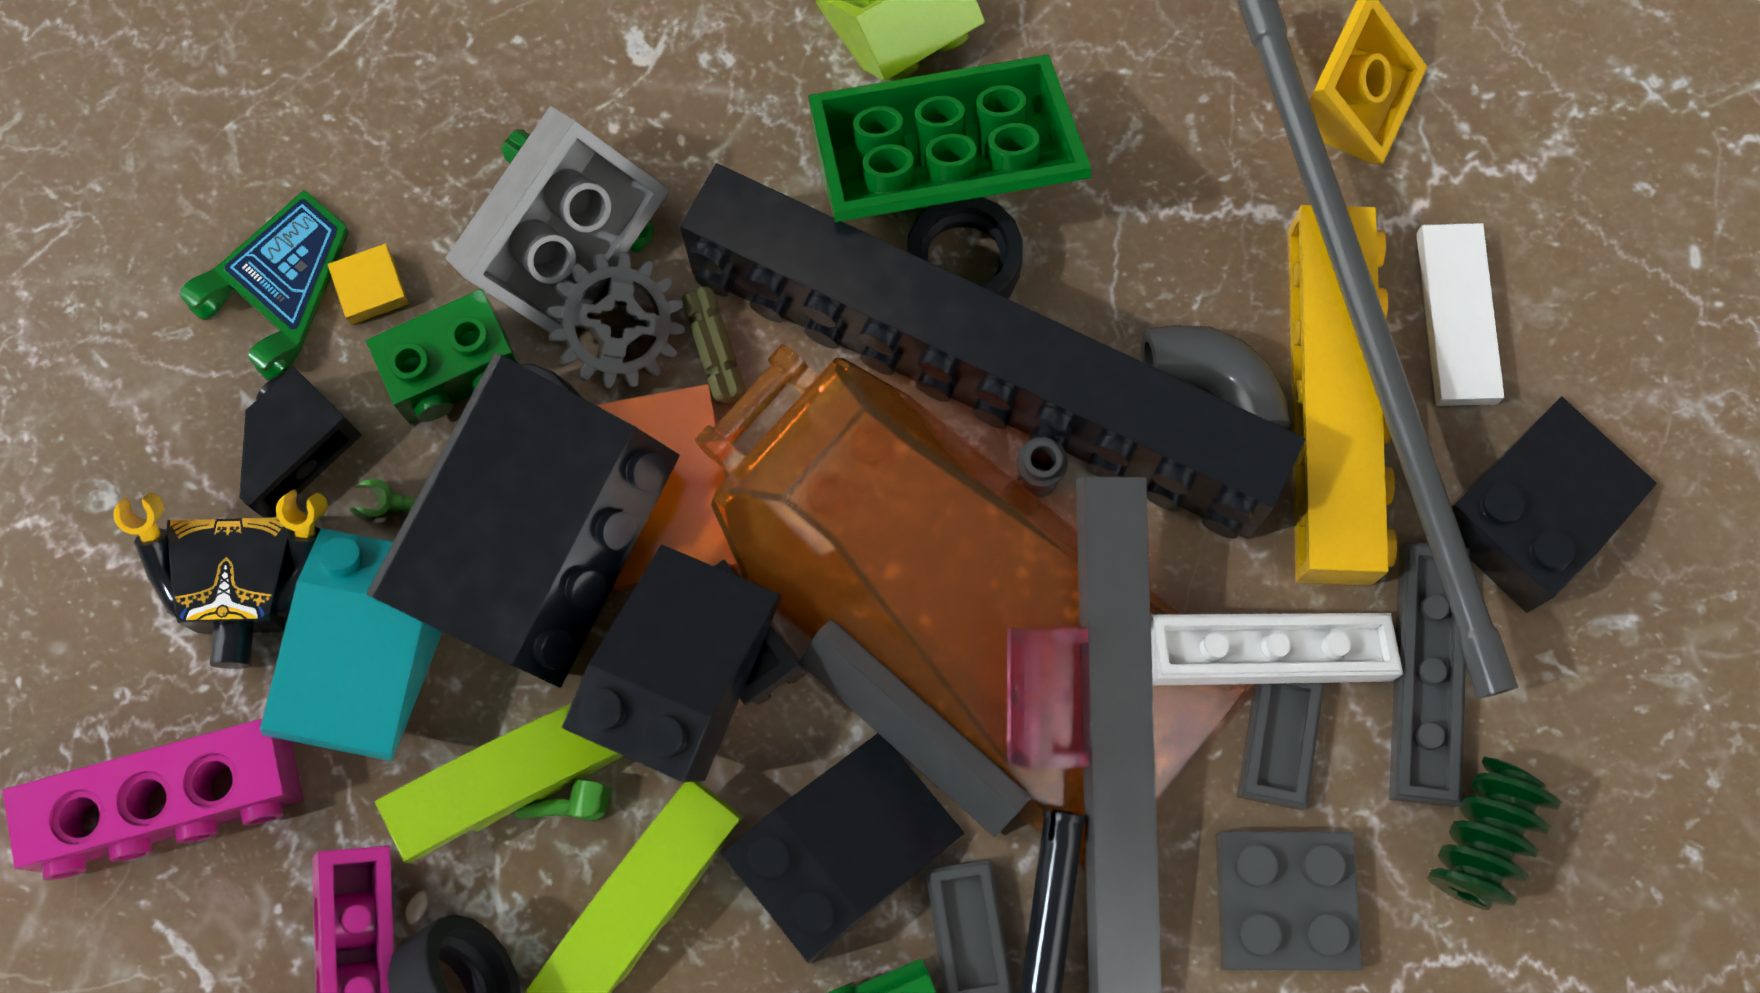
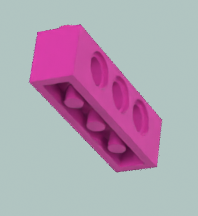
(49, 812)
(352, 920)

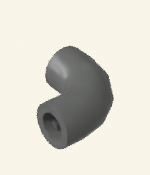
(1218, 366)

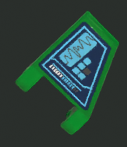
(280, 275)

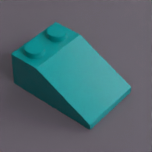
(346, 659)

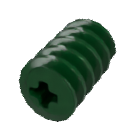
(1493, 835)

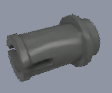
(1044, 454)

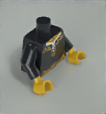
(225, 572)

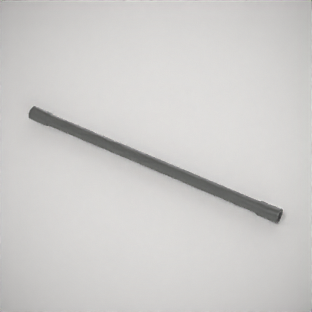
(1478, 637)

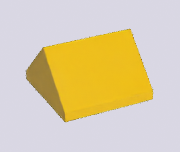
(1367, 84)

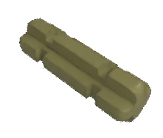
(713, 345)

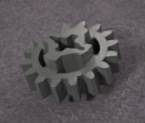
(619, 292)

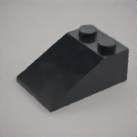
(1548, 505)
(673, 666)
(842, 846)

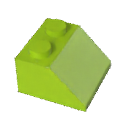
(896, 34)

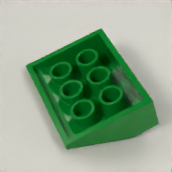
(945, 138)

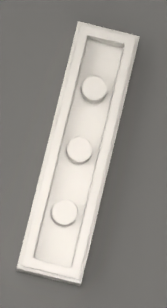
(1273, 648)

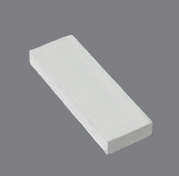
(1459, 315)

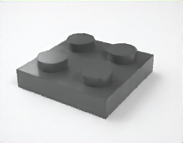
(1288, 901)

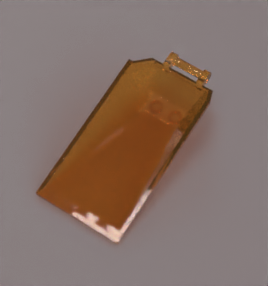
(920, 554)

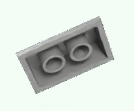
(549, 211)

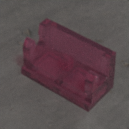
(1044, 697)

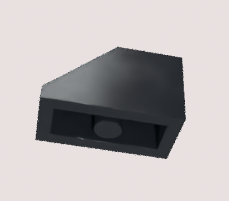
(289, 440)

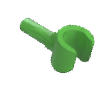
(386, 500)
(586, 802)

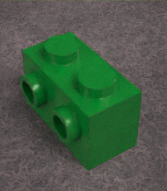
(439, 356)

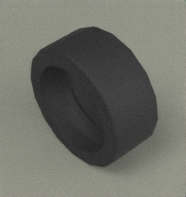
(983, 216)
(464, 946)

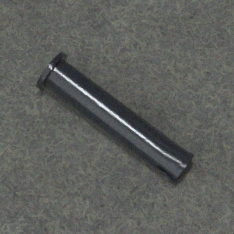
(1052, 901)

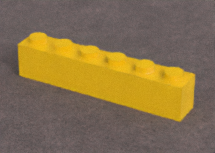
(1341, 466)

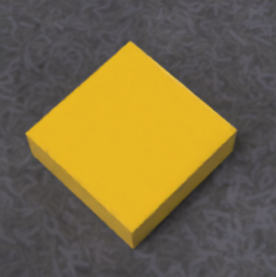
(368, 284)

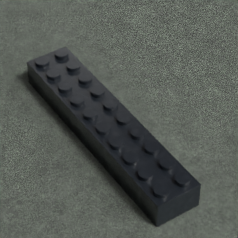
(987, 353)

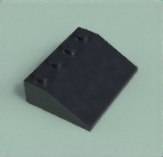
(524, 521)

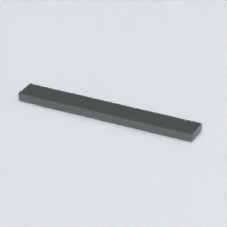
(1118, 736)

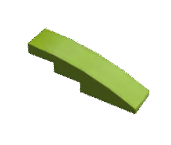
(489, 784)
(640, 894)

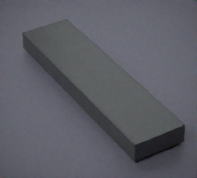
(1431, 693)
(914, 728)

